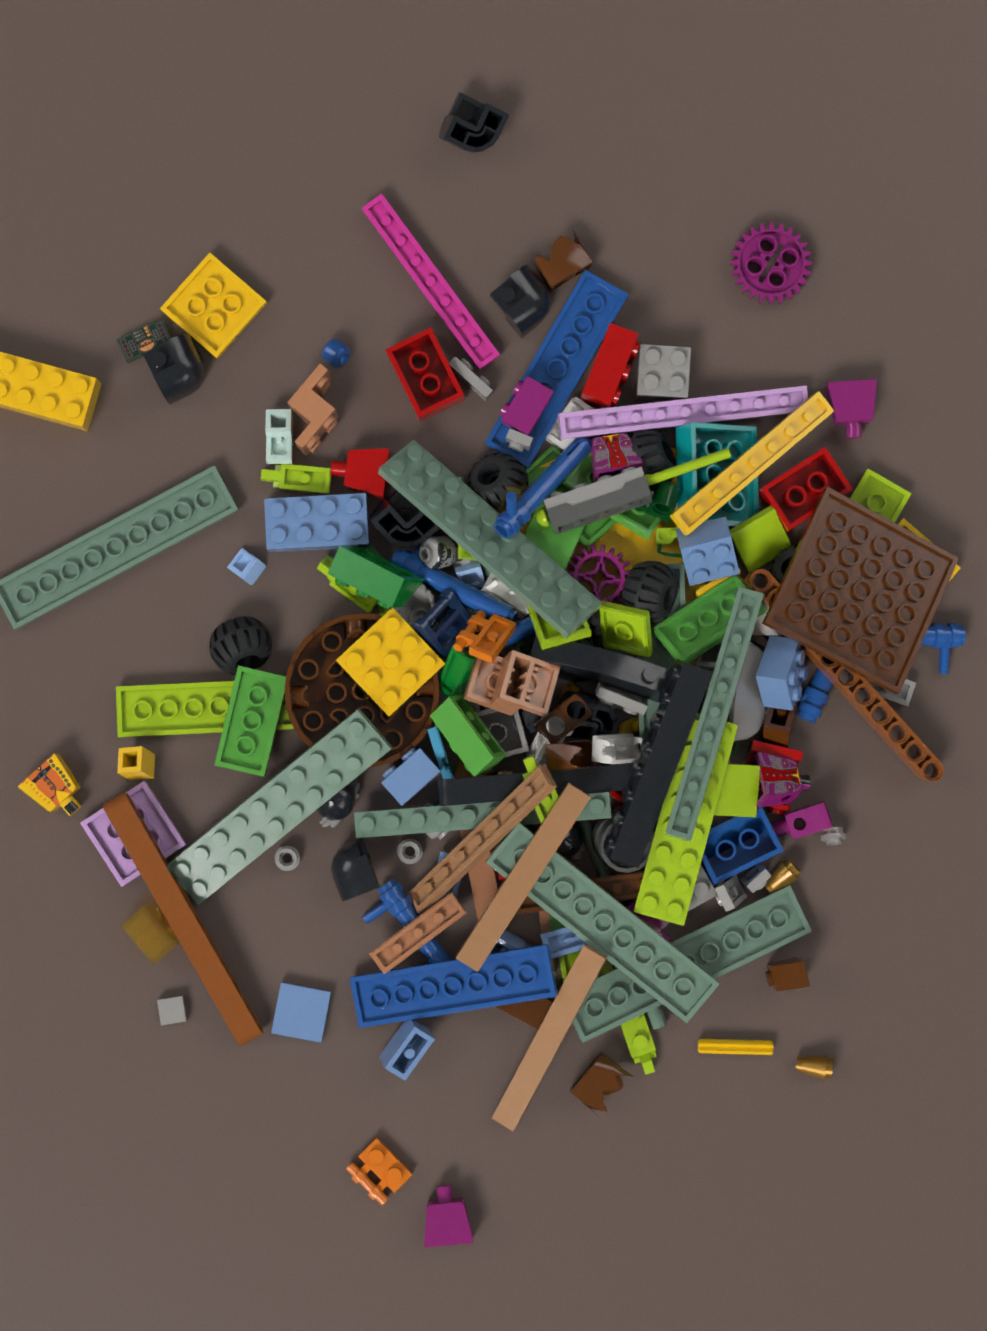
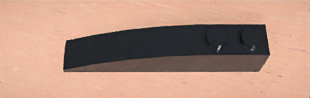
(606, 667)

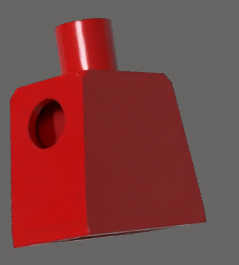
(362, 471)

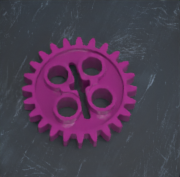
(751, 252)

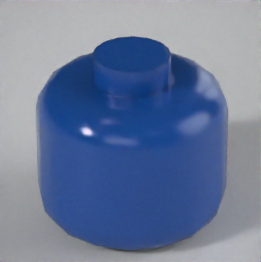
(336, 353)

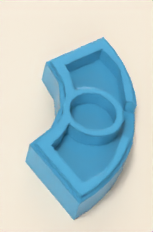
(440, 753)

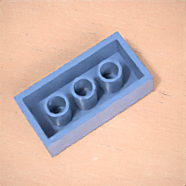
(316, 522)

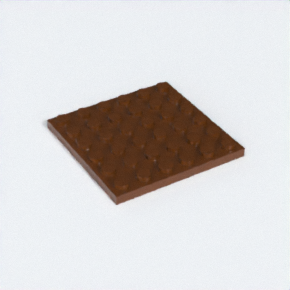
(860, 590)

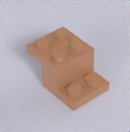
(314, 410)
(513, 684)

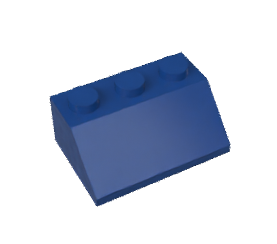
(739, 846)

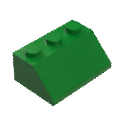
(373, 576)

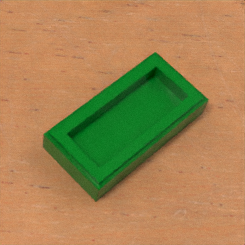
(456, 672)

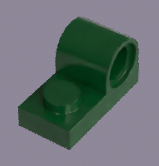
(663, 501)

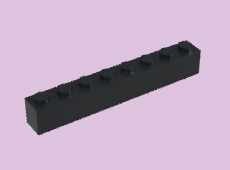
(657, 762)

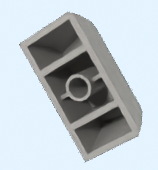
(747, 704)

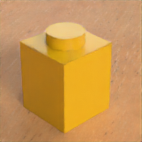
(136, 763)

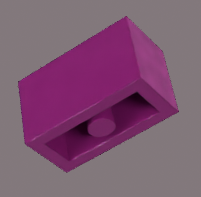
(526, 406)

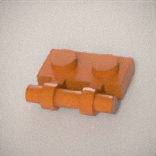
(490, 640)
(385, 1165)

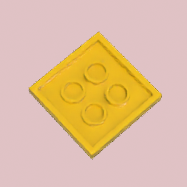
(213, 305)
(390, 662)

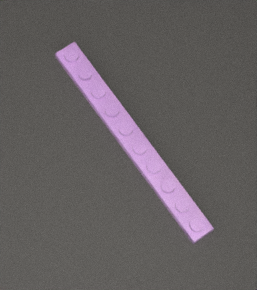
(680, 412)

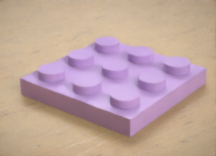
(110, 845)

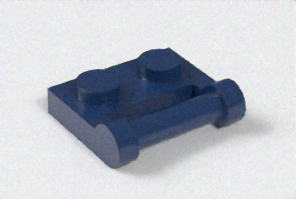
(445, 632)

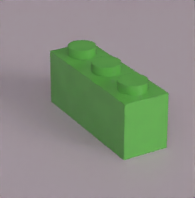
(468, 735)

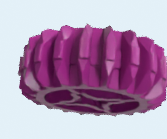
(610, 579)

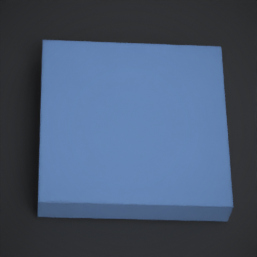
(301, 1012)

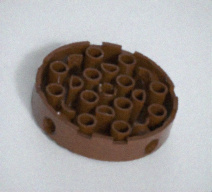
(323, 693)

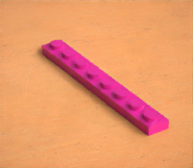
(430, 282)

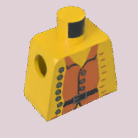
(53, 786)

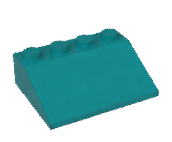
(701, 439)

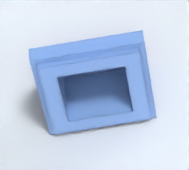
(246, 566)

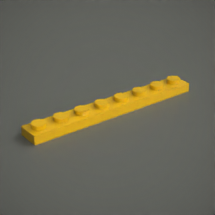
(751, 463)

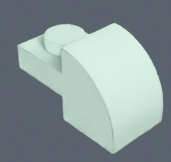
(279, 436)

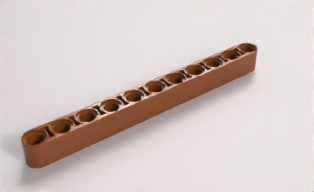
(871, 702)
(183, 919)

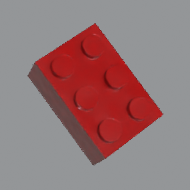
(610, 367)
(425, 374)
(799, 489)

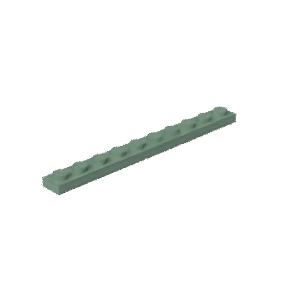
(714, 714)
(454, 817)

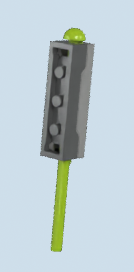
(611, 495)

